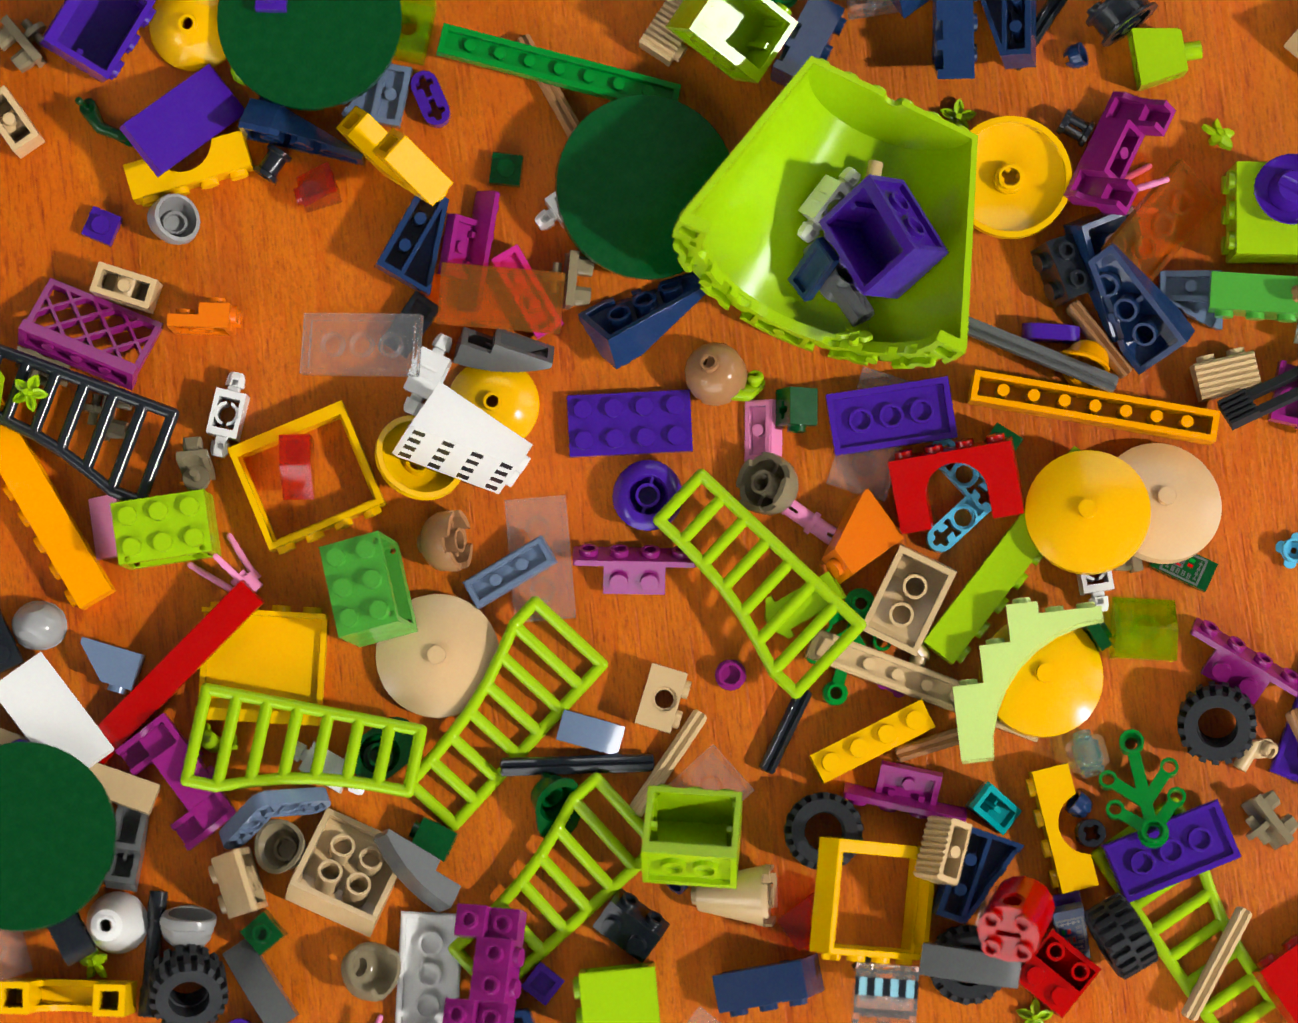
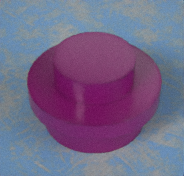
(730, 675)

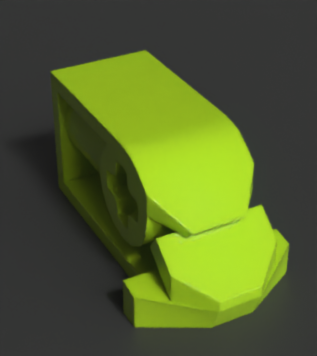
(812, 606)

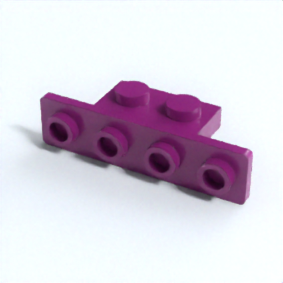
(468, 238)
(632, 568)
(1240, 665)
(905, 790)

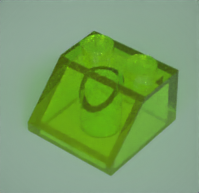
(1144, 630)

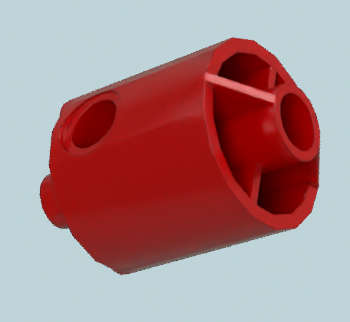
(1015, 919)

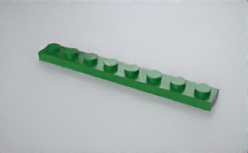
(548, 66)

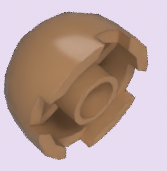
(715, 373)
(445, 541)

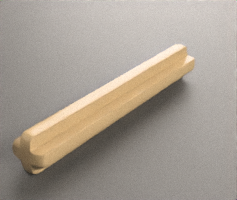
(670, 758)
(1216, 963)

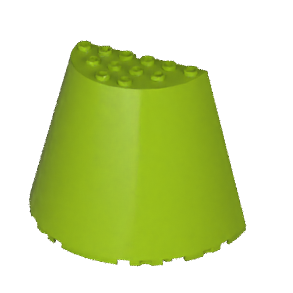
(747, 217)

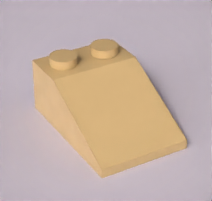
(908, 599)
(238, 882)

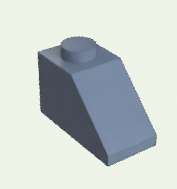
(114, 665)

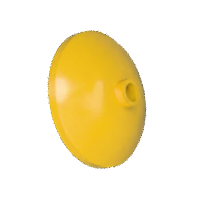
(183, 47)
(515, 393)
(397, 472)

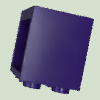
(97, 33)
(883, 237)

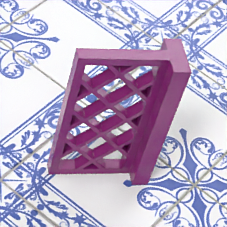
(74, 350)

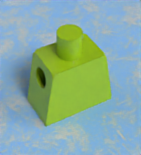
(1160, 55)

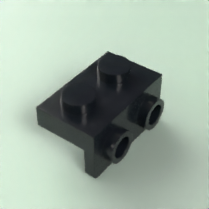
(1061, 270)
(631, 925)

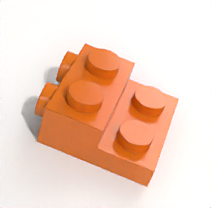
(213, 319)

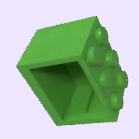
(368, 589)

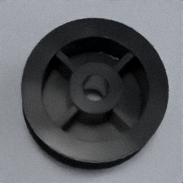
(1117, 17)

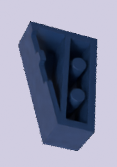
(1013, 30)
(809, 38)
(954, 39)
(414, 245)
(768, 985)

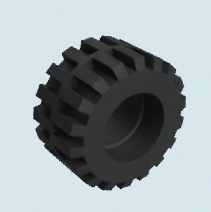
(1217, 748)
(810, 806)
(1121, 936)
(187, 966)
(955, 990)

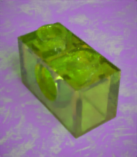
(414, 47)

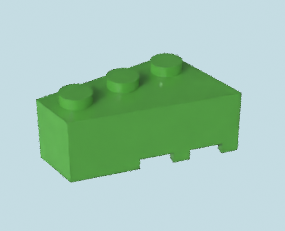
(1252, 296)

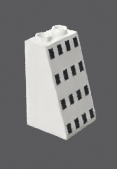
(463, 442)

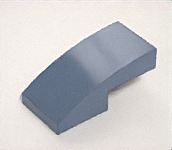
(590, 732)

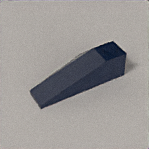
(283, 128)
(1090, 235)
(1142, 315)
(633, 324)

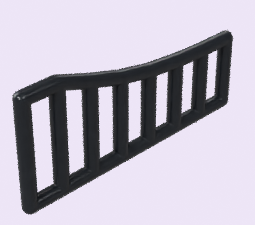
(60, 447)

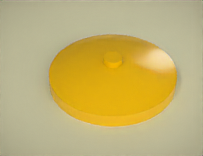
(1018, 177)
(1087, 512)
(1054, 687)

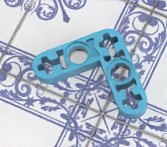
(969, 503)

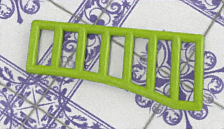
(743, 611)
(487, 686)
(284, 775)
(541, 858)
(1171, 956)

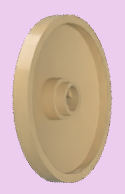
(1182, 502)
(440, 663)

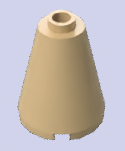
(748, 902)

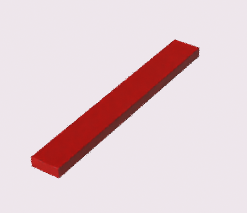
(179, 665)

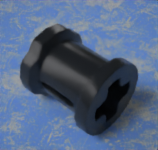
(1085, 126)
(272, 163)
(1099, 830)

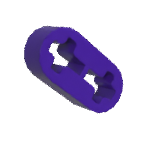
(437, 96)
(1050, 333)

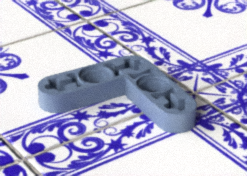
(269, 804)

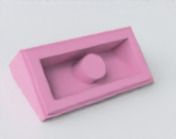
(761, 429)
(103, 527)

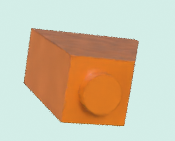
(860, 537)

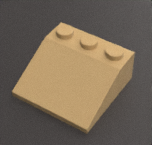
(343, 874)

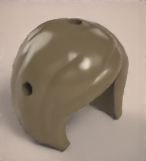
(371, 971)

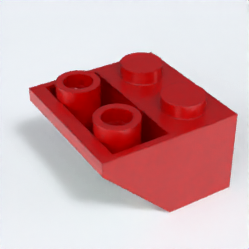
(1057, 973)

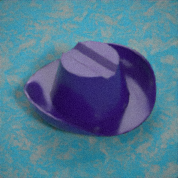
(1278, 188)
(642, 493)

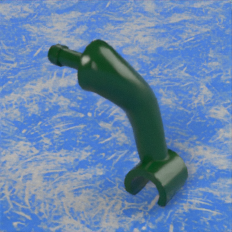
(91, 113)

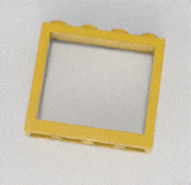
(301, 426)
(826, 898)

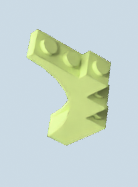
(1029, 631)

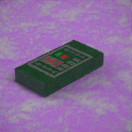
(1194, 571)

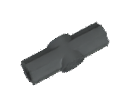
(841, 290)

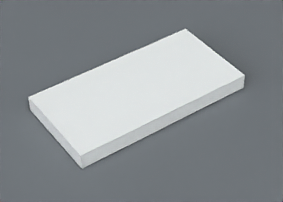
(50, 712)
(426, 967)

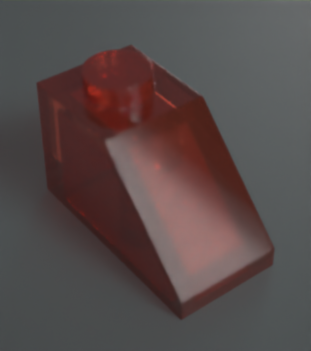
(317, 188)
(297, 466)
(798, 923)

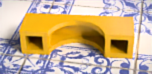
(226, 159)
(872, 741)
(1051, 790)

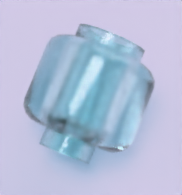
(1087, 753)

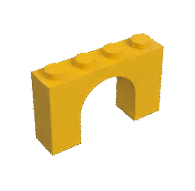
(395, 156)
(100, 997)

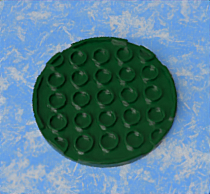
(314, 52)
(630, 179)
(52, 836)

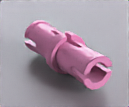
(810, 521)

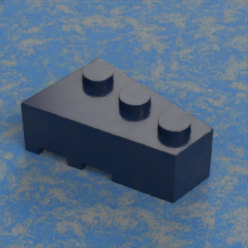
(983, 865)

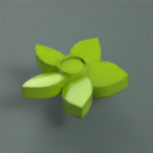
(957, 115)
(1219, 135)
(856, 334)
(29, 392)
(94, 964)
(1034, 1015)

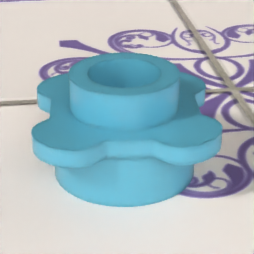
(1285, 547)

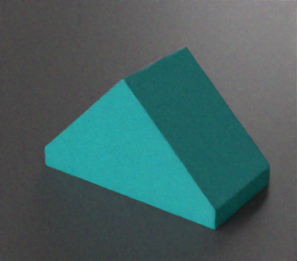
(993, 807)

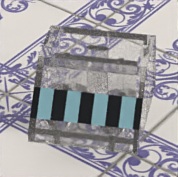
(884, 994)

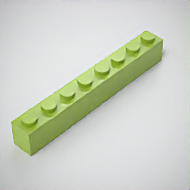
(984, 593)

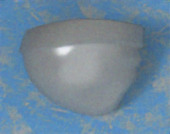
(174, 219)
(39, 625)
(187, 925)

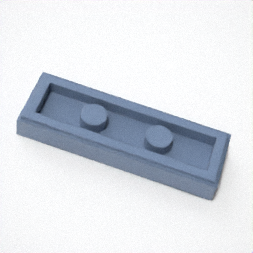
(510, 572)

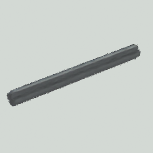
(1042, 355)

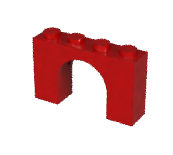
(991, 458)
(1280, 978)

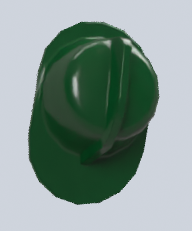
(369, 751)
(548, 799)

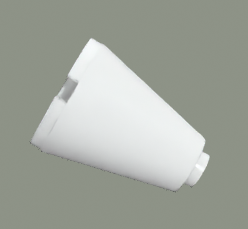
(127, 920)

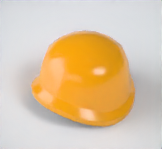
(1090, 353)

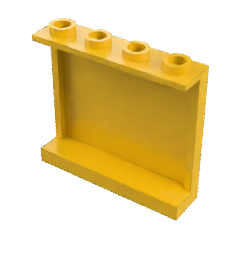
(271, 655)

